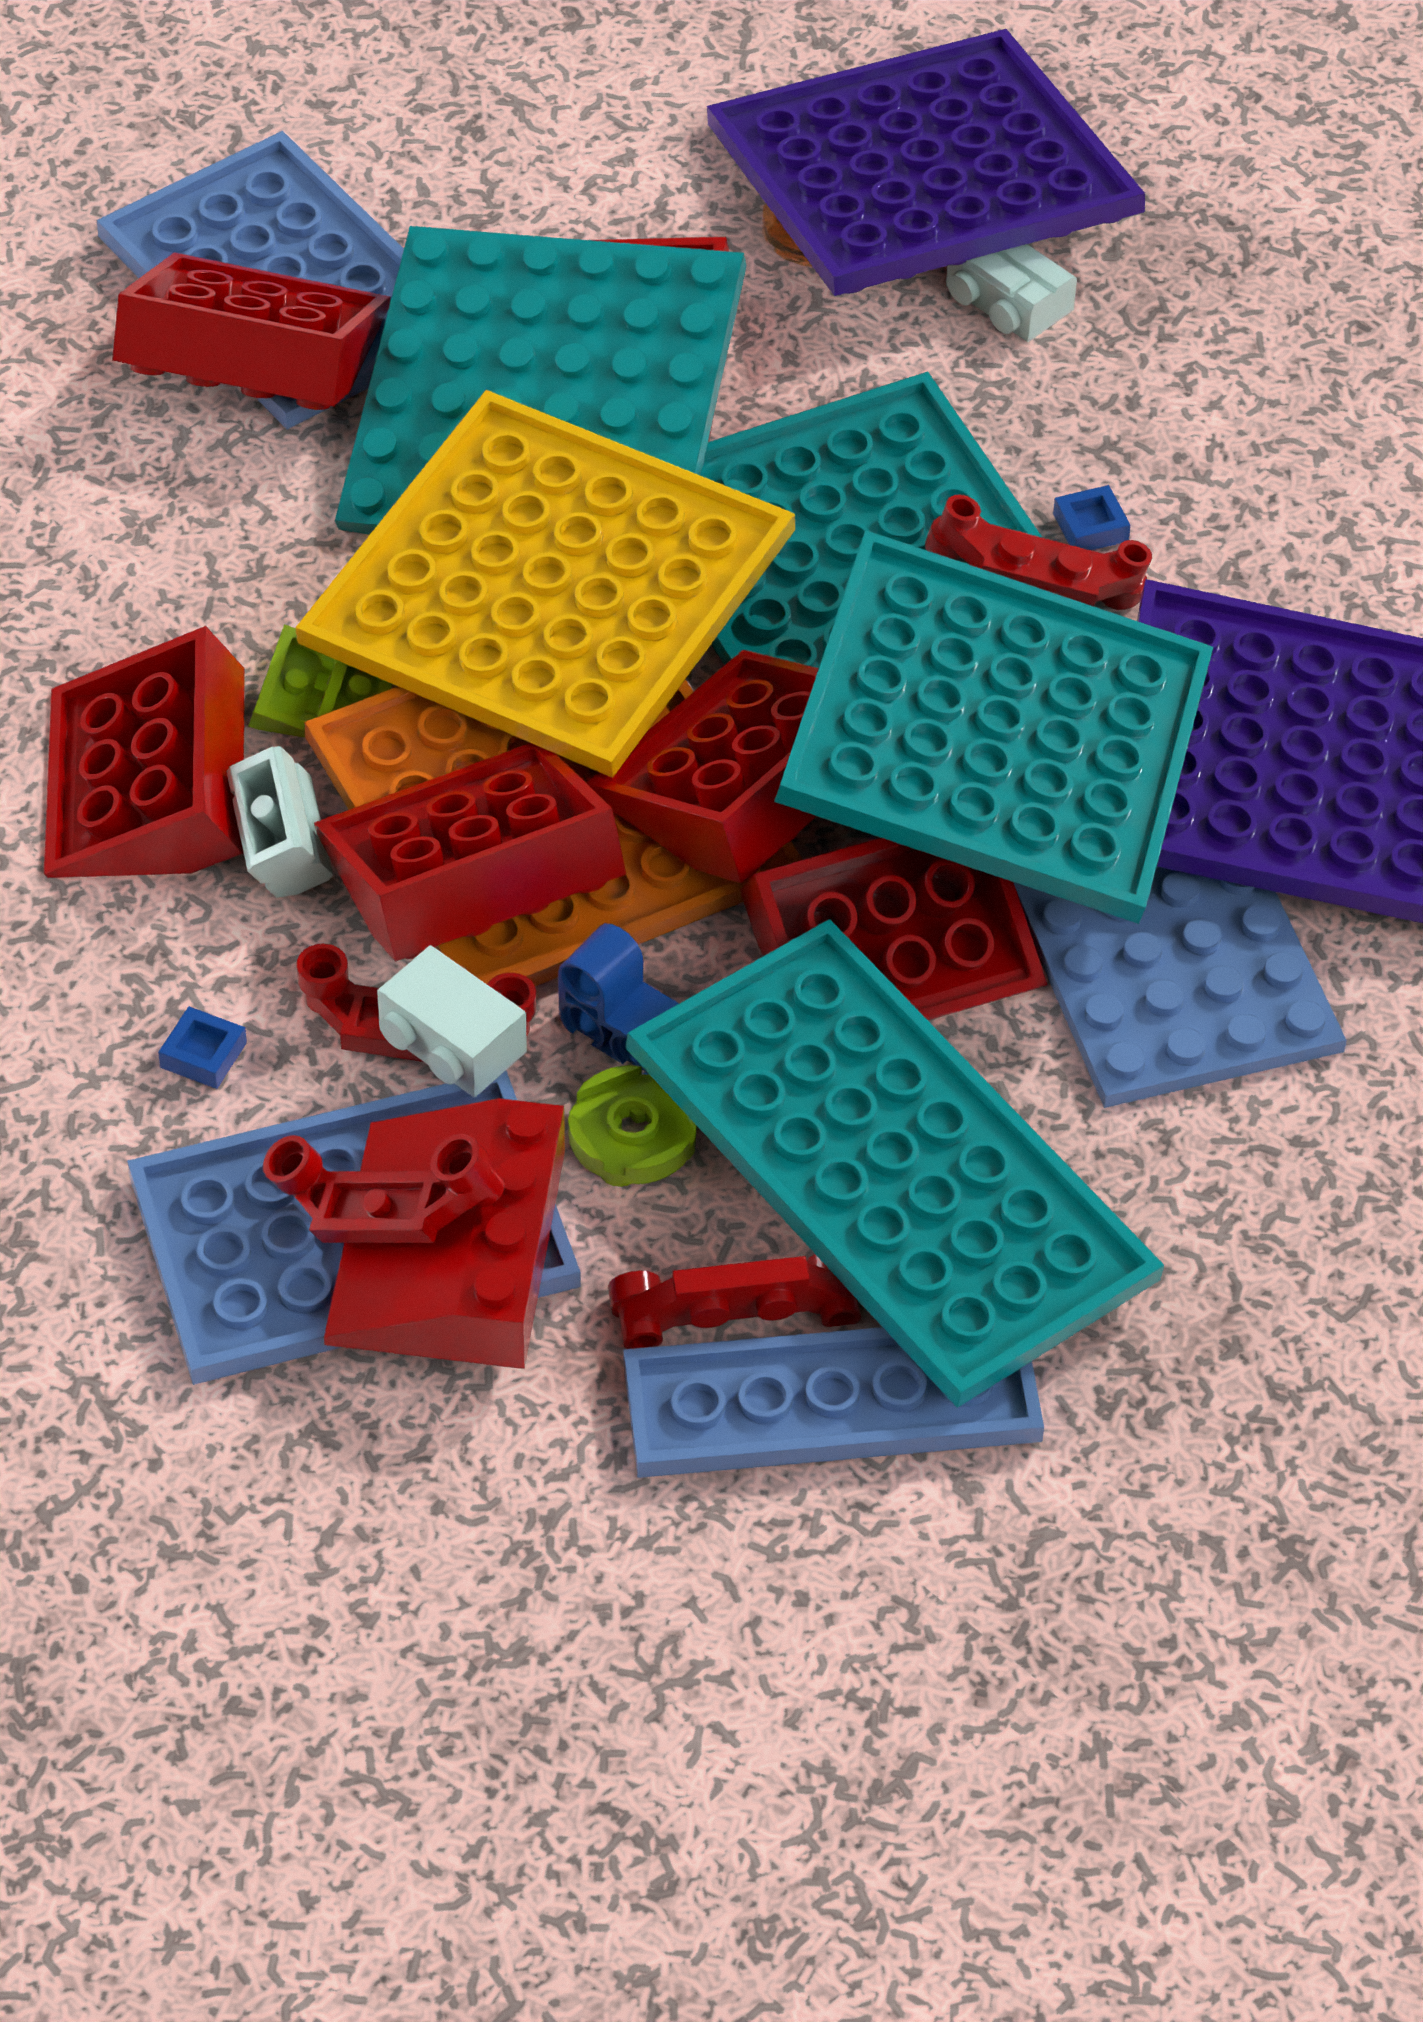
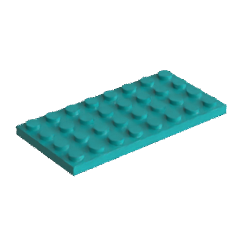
(894, 1161)

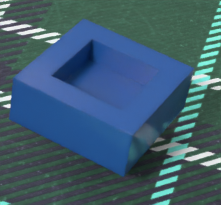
(1091, 518)
(202, 1047)

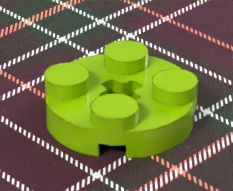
(629, 1156)

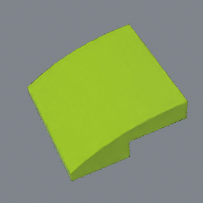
(299, 681)

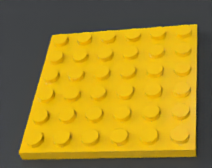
(547, 581)

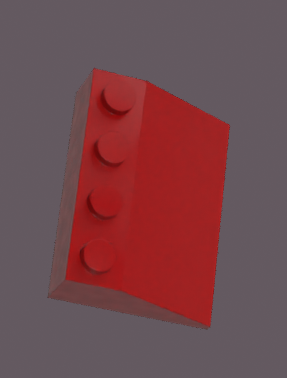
(247, 329)
(146, 762)
(714, 767)
(472, 849)
(924, 921)
(482, 1276)

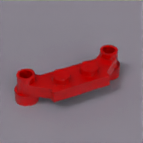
(1050, 565)
(354, 1007)
(385, 1203)
(727, 1292)

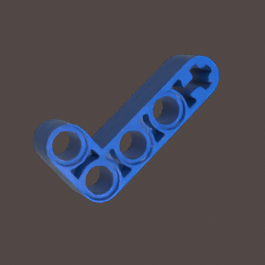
(605, 991)

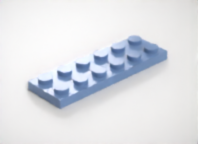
(807, 1404)

